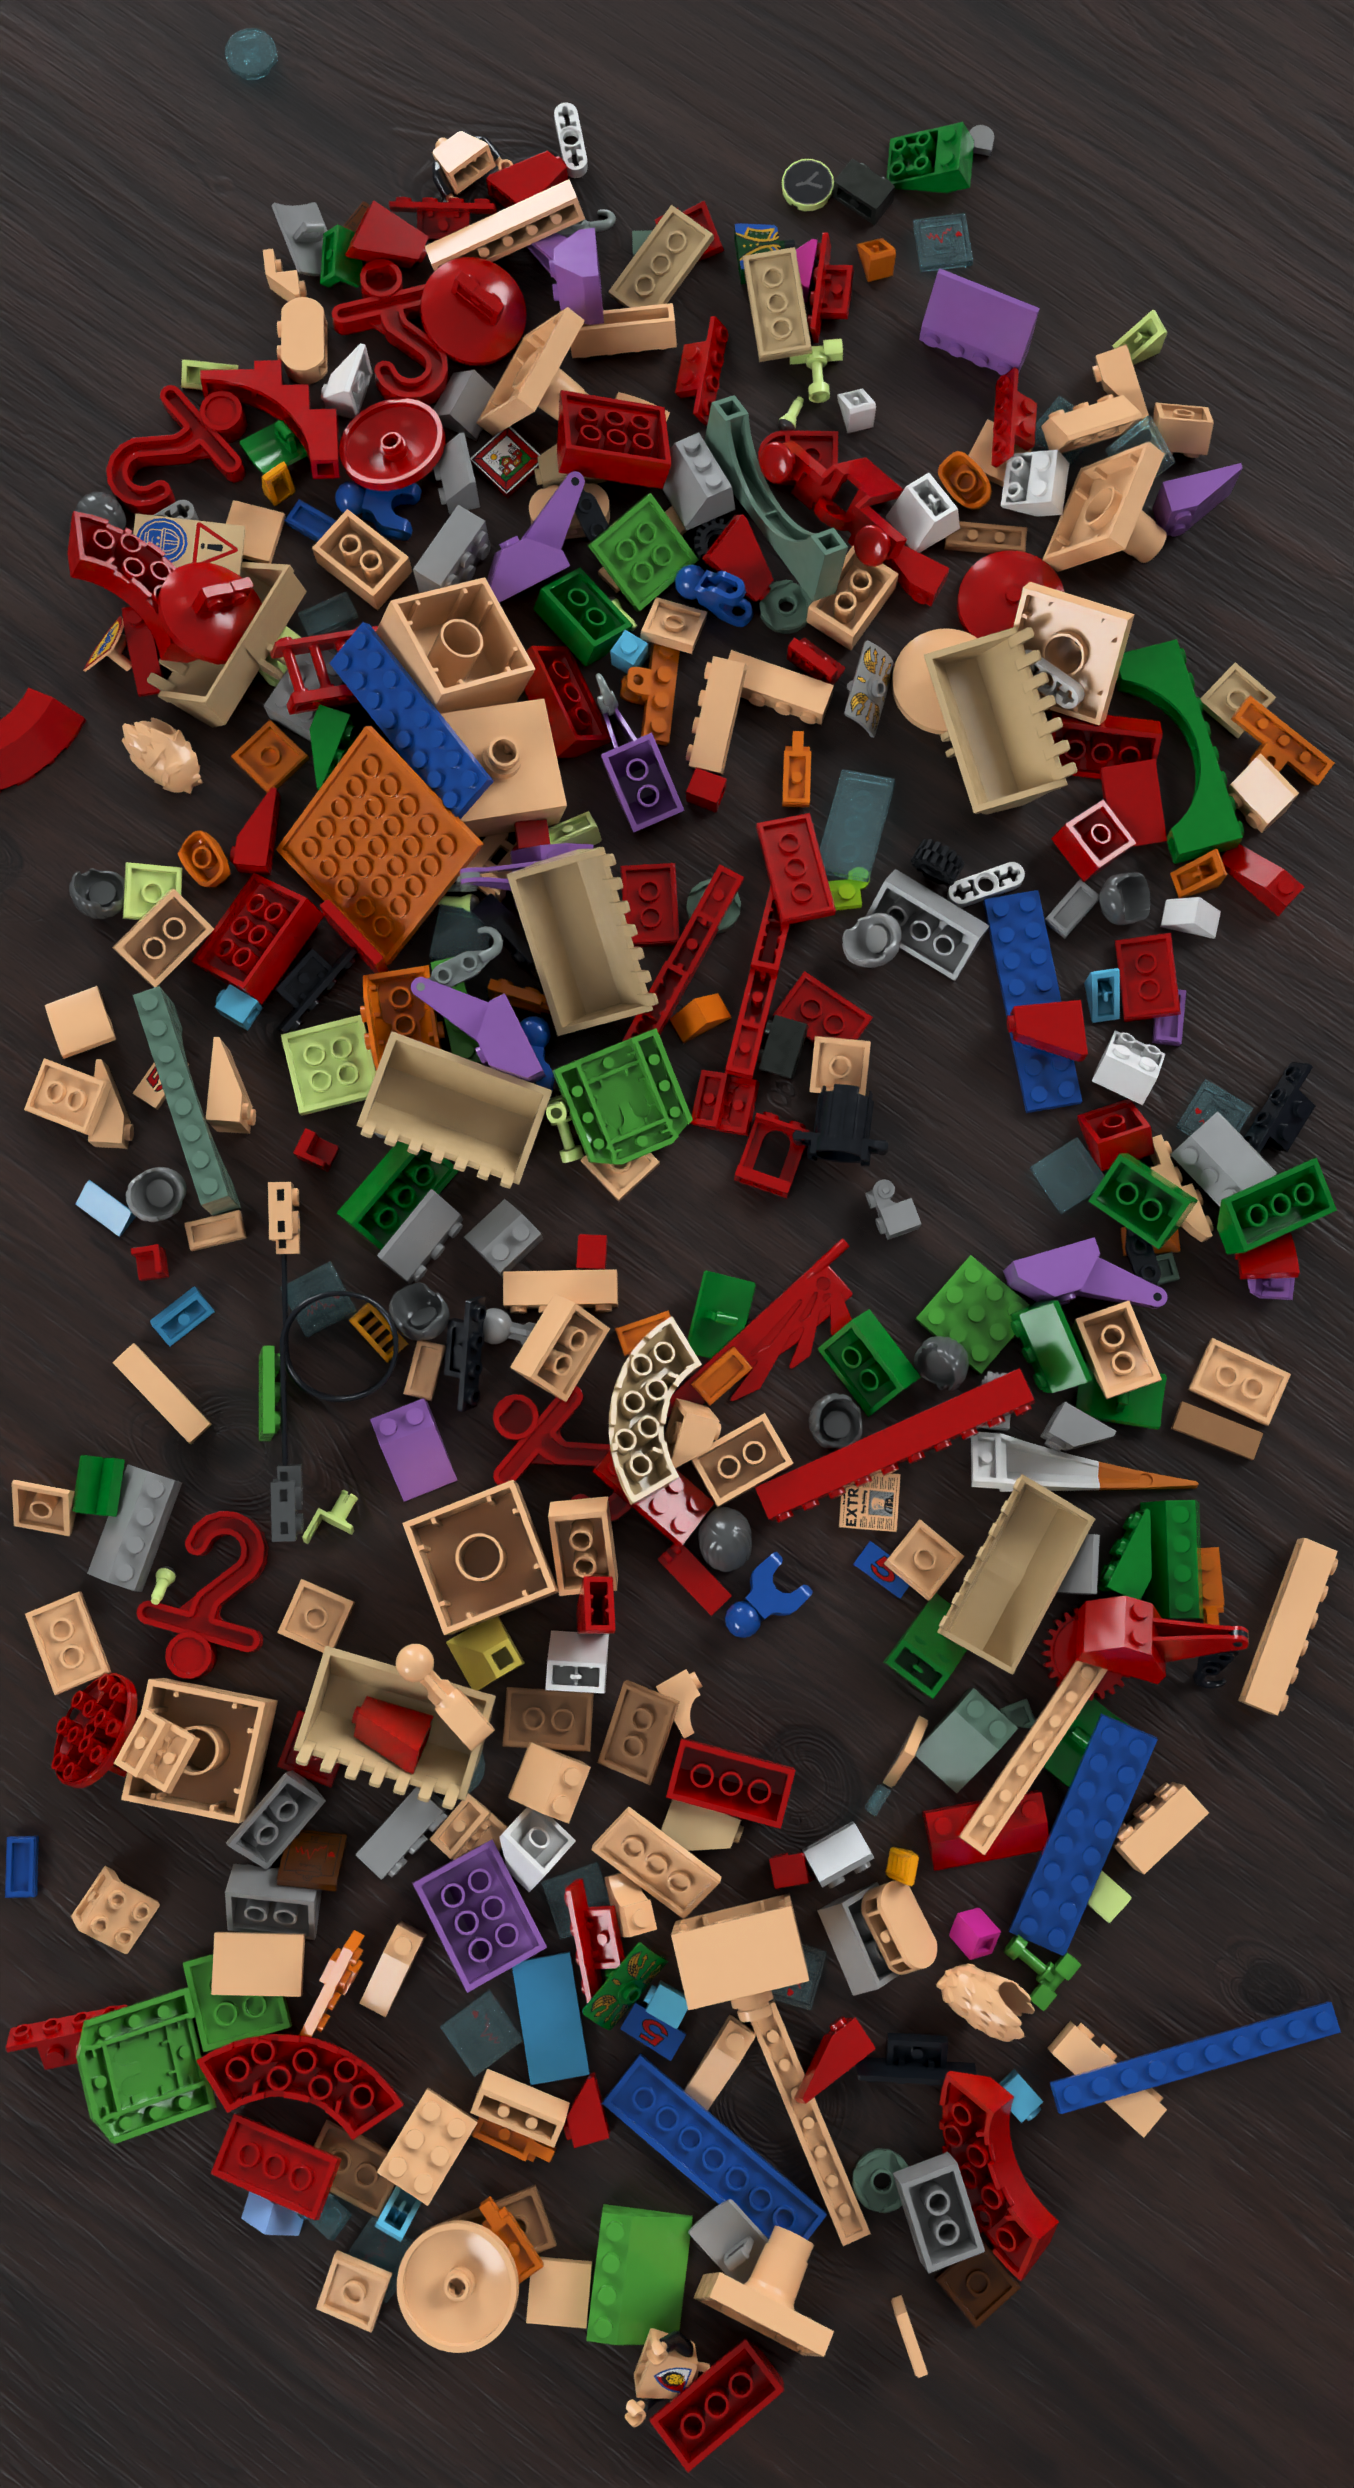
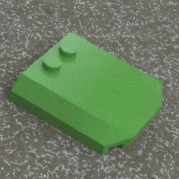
(624, 1099)
(143, 2067)

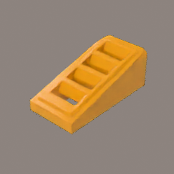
(278, 484)
(361, 1314)
(902, 1865)

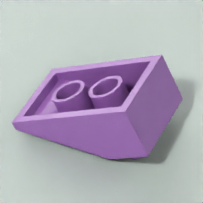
(1190, 498)
(414, 1449)

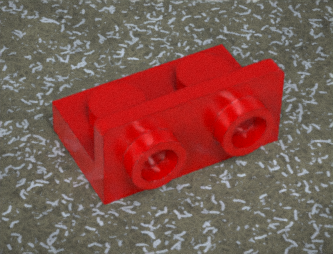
(814, 661)

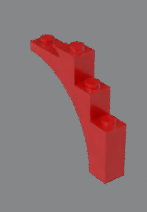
(266, 390)

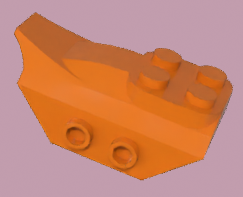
(394, 1007)

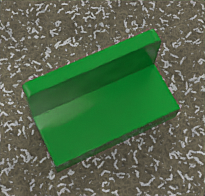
(334, 262)
(98, 1485)

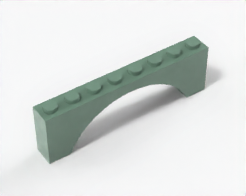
(811, 557)
(165, 1041)

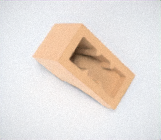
(682, 1688)
(631, 1905)

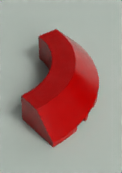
(126, 568)
(34, 736)
(301, 2071)
(979, 2140)

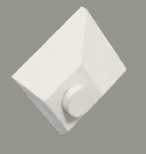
(348, 384)
(533, 1846)

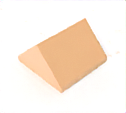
(43, 1508)

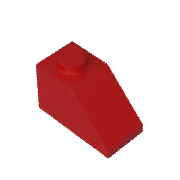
(587, 2116)

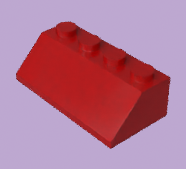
(569, 703)
(1110, 744)
(730, 1782)
(1022, 1834)
(718, 2403)

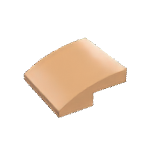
(80, 1022)
(157, 1751)
(468, 1828)

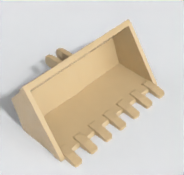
(1016, 1574)

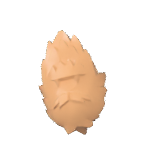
(162, 755)
(986, 2001)

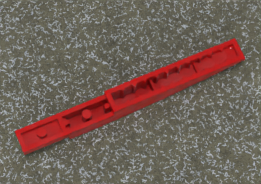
(689, 951)
(758, 992)

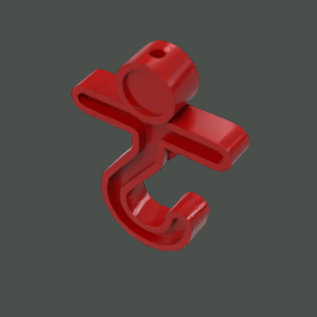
(388, 309)
(201, 437)
(542, 1442)
(199, 1620)

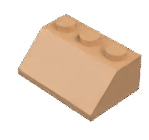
(1090, 423)
(560, 1347)

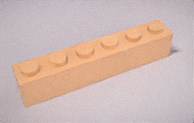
(511, 228)
(1288, 1626)

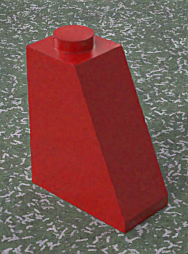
(526, 178)
(387, 237)
(740, 555)
(1051, 1027)
(596, 1606)
(393, 1731)

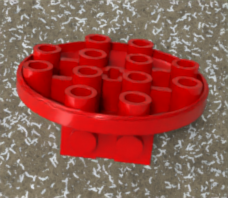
(473, 311)
(207, 609)
(96, 1736)

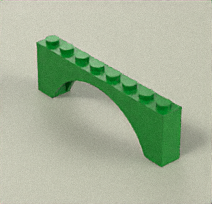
(1162, 678)

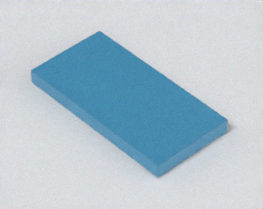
(550, 2018)

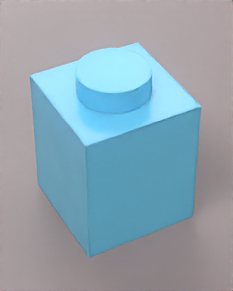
(629, 652)
(238, 1006)
(666, 2004)
(1026, 2101)

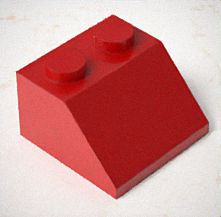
(1093, 840)
(1116, 1131)

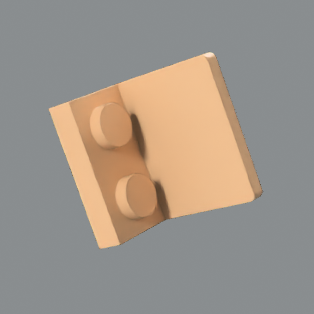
(114, 1912)

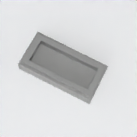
(1072, 909)

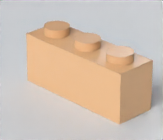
(520, 2108)

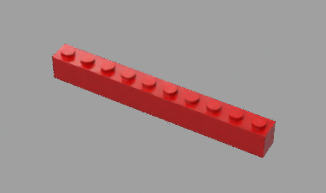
(895, 1445)

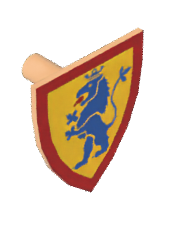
(112, 646)

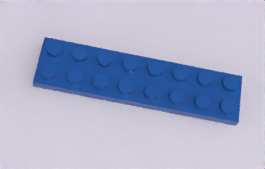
(410, 720)
(1029, 978)
(1082, 1834)
(709, 2151)

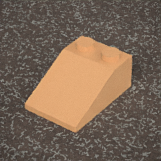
(227, 1100)
(1116, 1350)

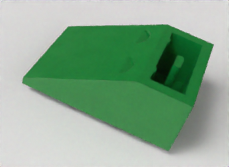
(932, 159)
(331, 737)
(1131, 1560)
(923, 1654)

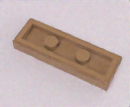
(986, 538)
(1217, 1431)

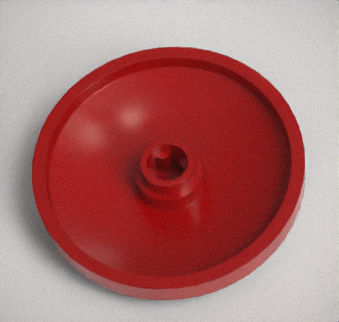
(392, 444)
(994, 587)

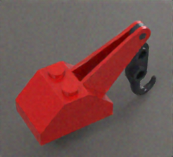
(1137, 1642)

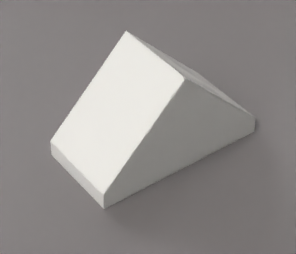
(857, 410)
(1191, 916)

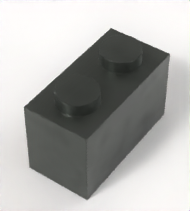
(863, 191)
(782, 1046)

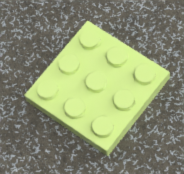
(329, 1064)

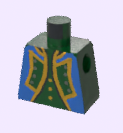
(756, 239)

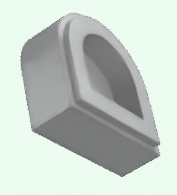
(983, 139)

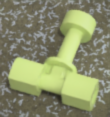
(830, 351)
(557, 1115)

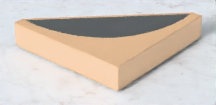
(906, 1752)

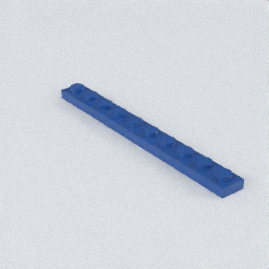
(1194, 2057)

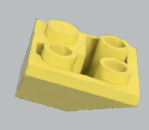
(485, 1653)

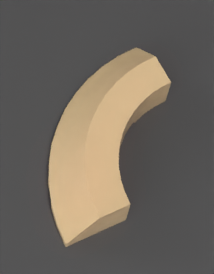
(641, 1409)

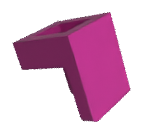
(974, 1933)

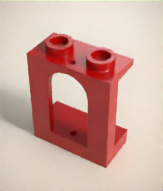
(745, 1174)

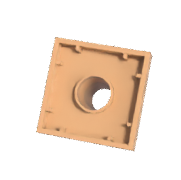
(534, 374)
(1107, 511)
(1099, 631)
(769, 2295)

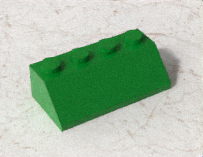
(394, 1192)
(1274, 1207)
(1175, 1559)

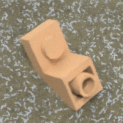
(283, 283)

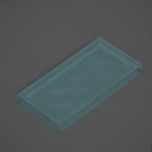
(856, 824)

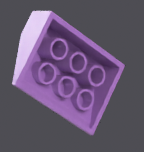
(978, 323)
(479, 1915)

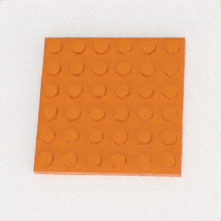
(379, 844)

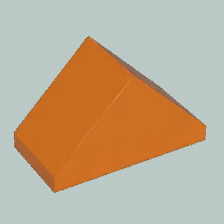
(877, 259)
(1199, 875)
(699, 1017)

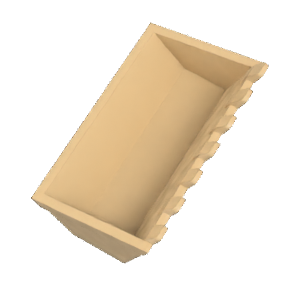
(214, 690)
(998, 720)
(581, 939)
(454, 1109)
(329, 1731)

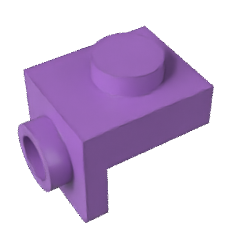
(1272, 1288)

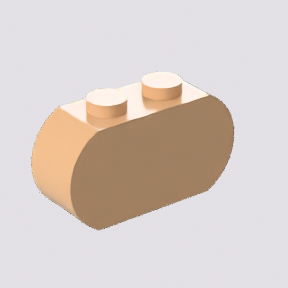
(303, 340)
(575, 530)
(899, 1927)

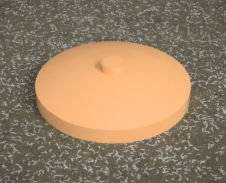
(912, 681)
(457, 2286)

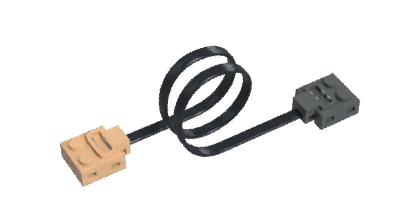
(288, 1486)

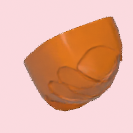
(965, 480)
(204, 859)

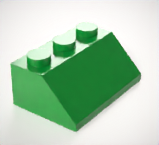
(581, 616)
(1142, 1200)
(1049, 1346)
(868, 1362)

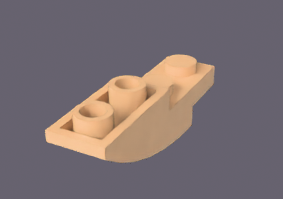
(1196, 1222)

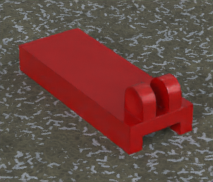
(694, 1578)

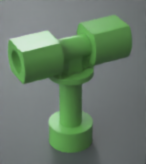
(1048, 1976)

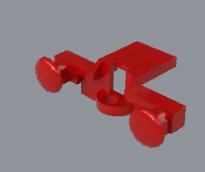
(870, 533)

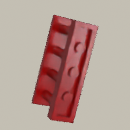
(328, 694)

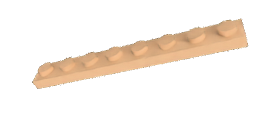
(1031, 1755)
(810, 2129)

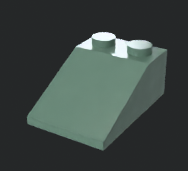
(965, 1739)

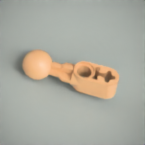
(416, 1664)

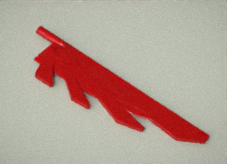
(783, 1324)

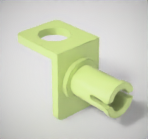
(336, 1517)

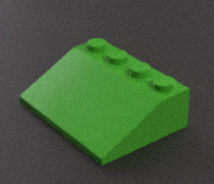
(638, 2274)

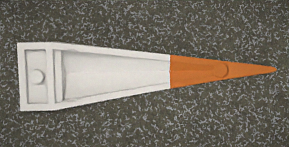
(1001, 1459)

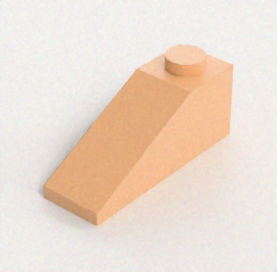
(1119, 376)
(114, 1125)
(393, 1968)
(720, 2061)

